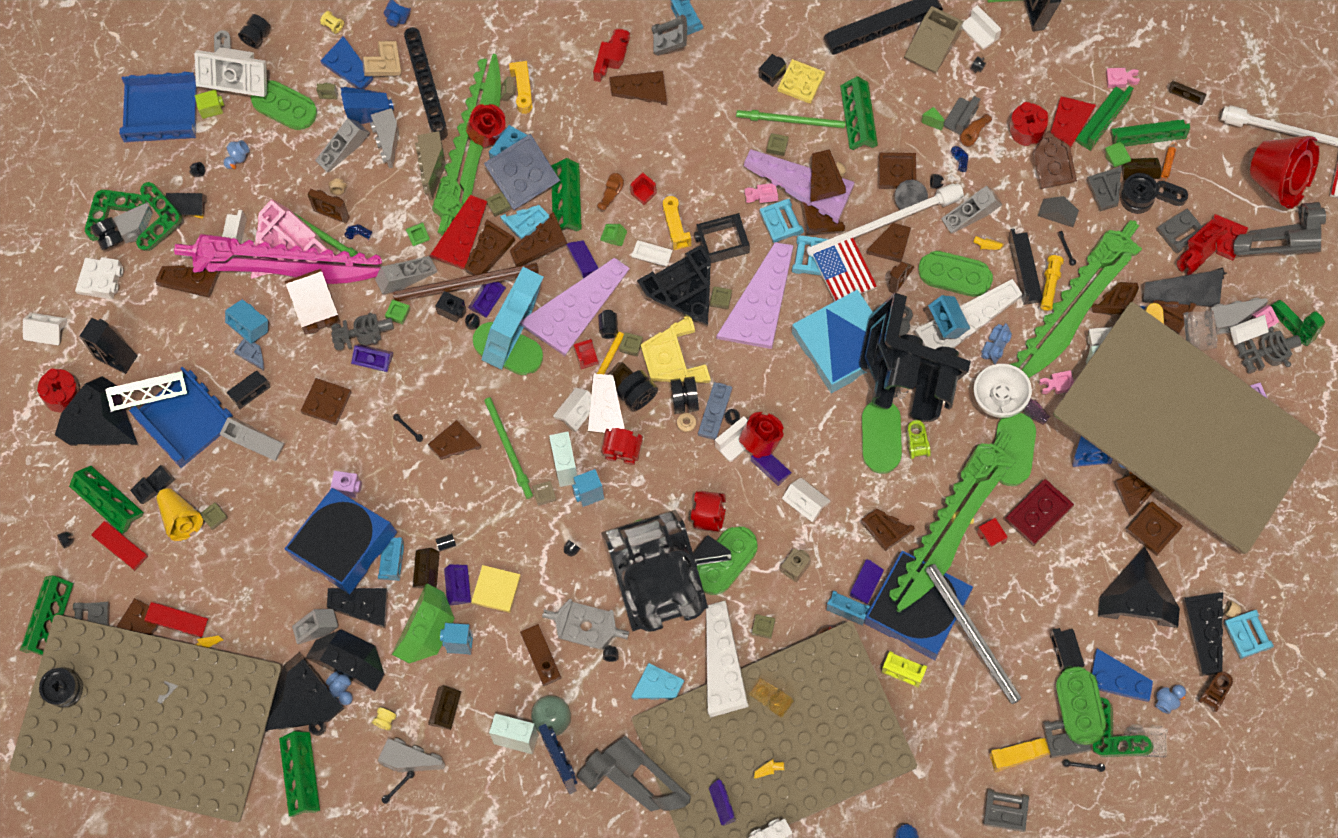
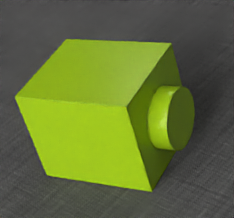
(209, 104)

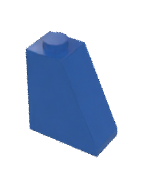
(361, 103)
(1089, 454)

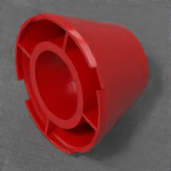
(1286, 168)

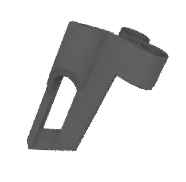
(1302, 237)
(619, 764)

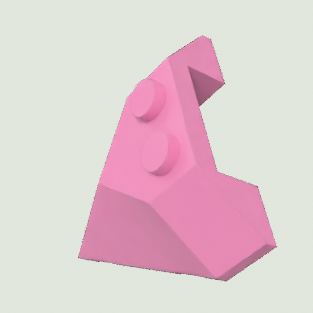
(281, 225)

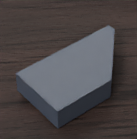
(251, 353)

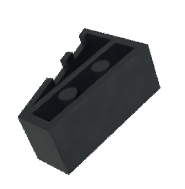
(107, 345)

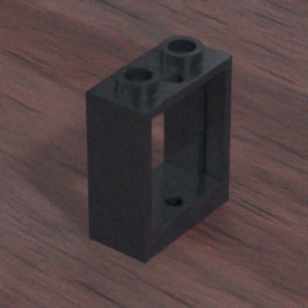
(721, 224)

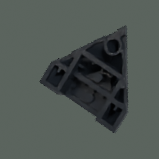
(682, 285)
(91, 421)
(1140, 594)
(301, 697)

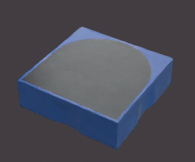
(340, 540)
(925, 622)

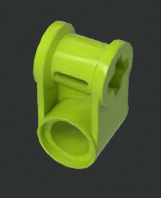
(917, 443)

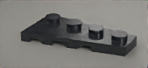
(1198, 288)
(1205, 624)

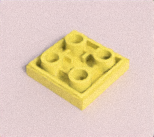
(801, 81)
(496, 589)

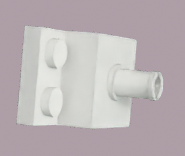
(231, 71)

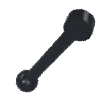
(1072, 262)
(419, 438)
(1100, 768)
(386, 798)

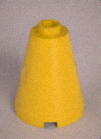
(177, 515)

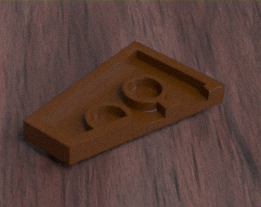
(825, 177)

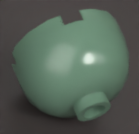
(553, 712)

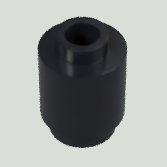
(608, 324)

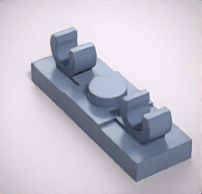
(715, 411)

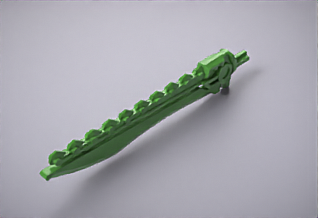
(449, 191)
(1106, 252)
(979, 467)

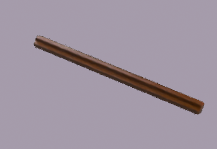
(463, 282)

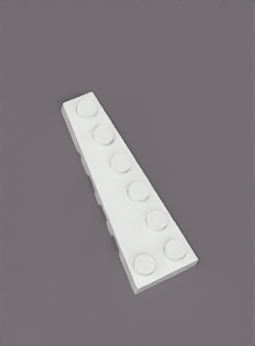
(977, 313)
(724, 673)

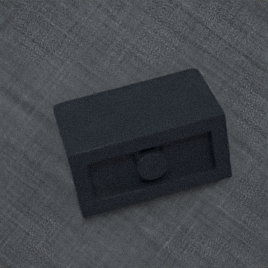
(187, 203)
(248, 389)
(1066, 649)

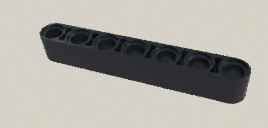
(878, 25)
(425, 76)

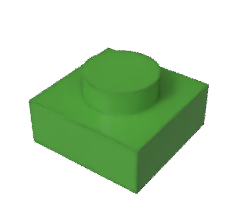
(397, 311)

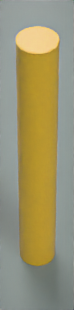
(610, 354)

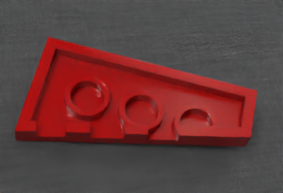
(1070, 119)
(459, 237)

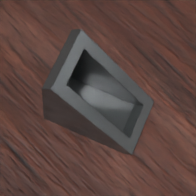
(1059, 210)

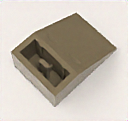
(934, 39)
(430, 161)

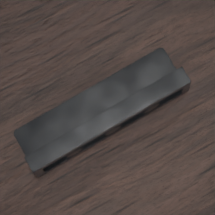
(1025, 267)

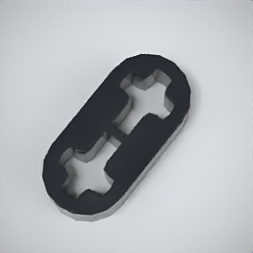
(1171, 192)

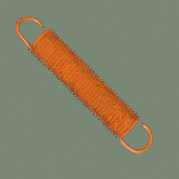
(1168, 162)

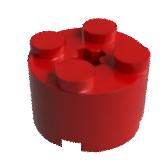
(485, 124)
(1028, 124)
(57, 389)
(761, 434)
(621, 445)
(709, 511)

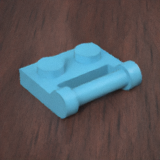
(775, 222)
(812, 267)
(1243, 637)

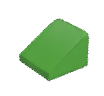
(933, 119)
(1117, 154)
(417, 234)
(614, 234)

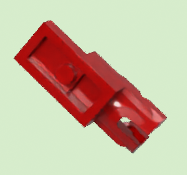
(611, 53)
(1201, 246)

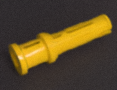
(1052, 275)

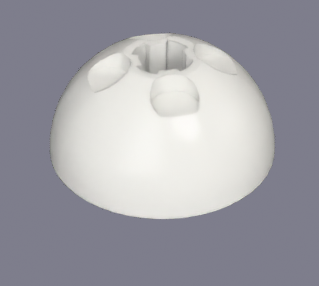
(1002, 382)

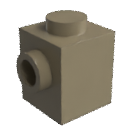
(796, 564)

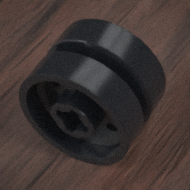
(1139, 193)
(637, 390)
(684, 395)
(60, 688)

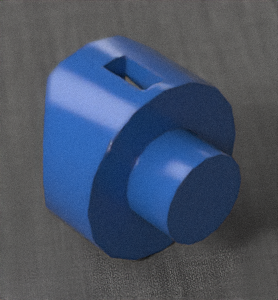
(395, 13)

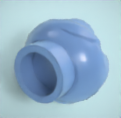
(237, 153)
(338, 685)
(1170, 700)

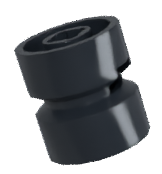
(254, 31)
(106, 233)

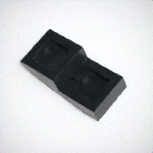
(150, 487)

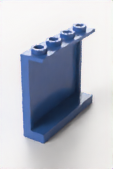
(159, 107)
(184, 422)

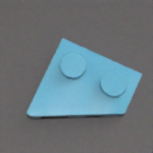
(525, 220)
(657, 684)

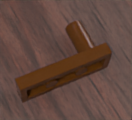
(540, 655)

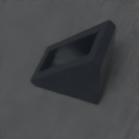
(711, 552)

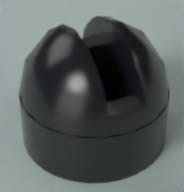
(197, 166)
(935, 180)
(474, 324)
(728, 418)
(64, 540)
(571, 549)
(610, 654)
(316, 732)

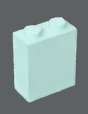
(563, 458)
(513, 733)

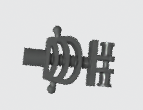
(366, 330)
(1279, 350)

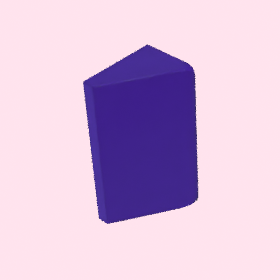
(582, 258)
(486, 298)
(371, 357)
(772, 468)
(866, 582)
(457, 584)
(722, 803)

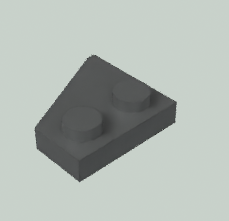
(1106, 188)

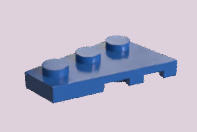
(346, 64)
(1120, 679)

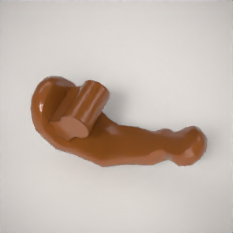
(971, 133)
(614, 186)

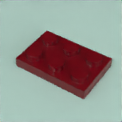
(1039, 512)

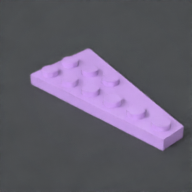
(797, 182)
(758, 309)
(568, 314)

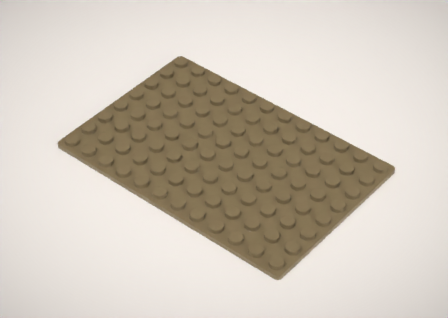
(1187, 427)
(831, 739)
(118, 740)

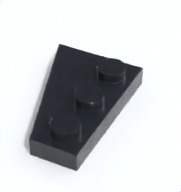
(362, 603)

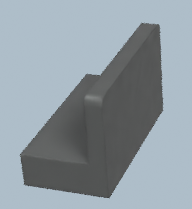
(961, 114)

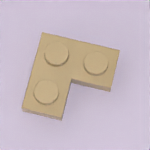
(386, 64)

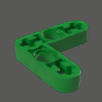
(110, 203)
(163, 220)
(1307, 330)
(1113, 741)

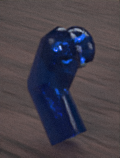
(961, 156)
(357, 229)

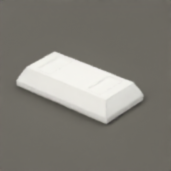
(652, 253)
(1249, 329)

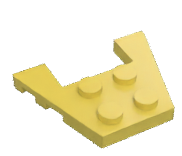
(665, 358)

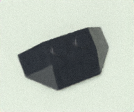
(348, 656)

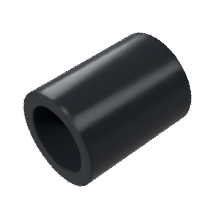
(445, 542)

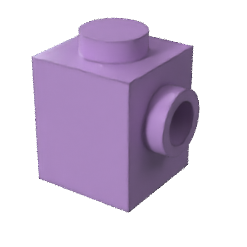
(346, 483)

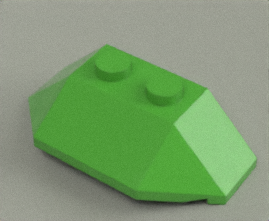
(423, 628)

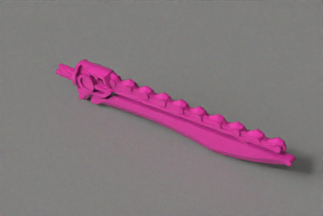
(220, 248)

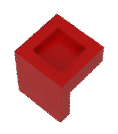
(643, 188)
(585, 354)
(992, 532)

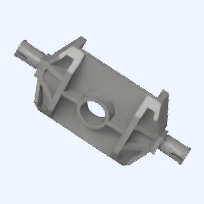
(571, 617)

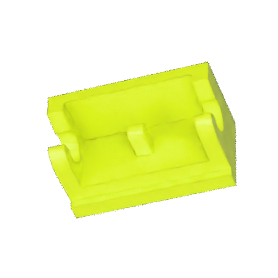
(904, 669)

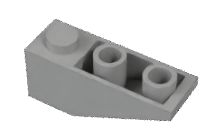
(388, 133)
(342, 144)
(972, 210)
(403, 274)
(1235, 313)
(251, 438)
(404, 759)

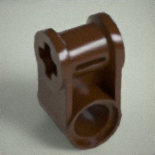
(1214, 693)

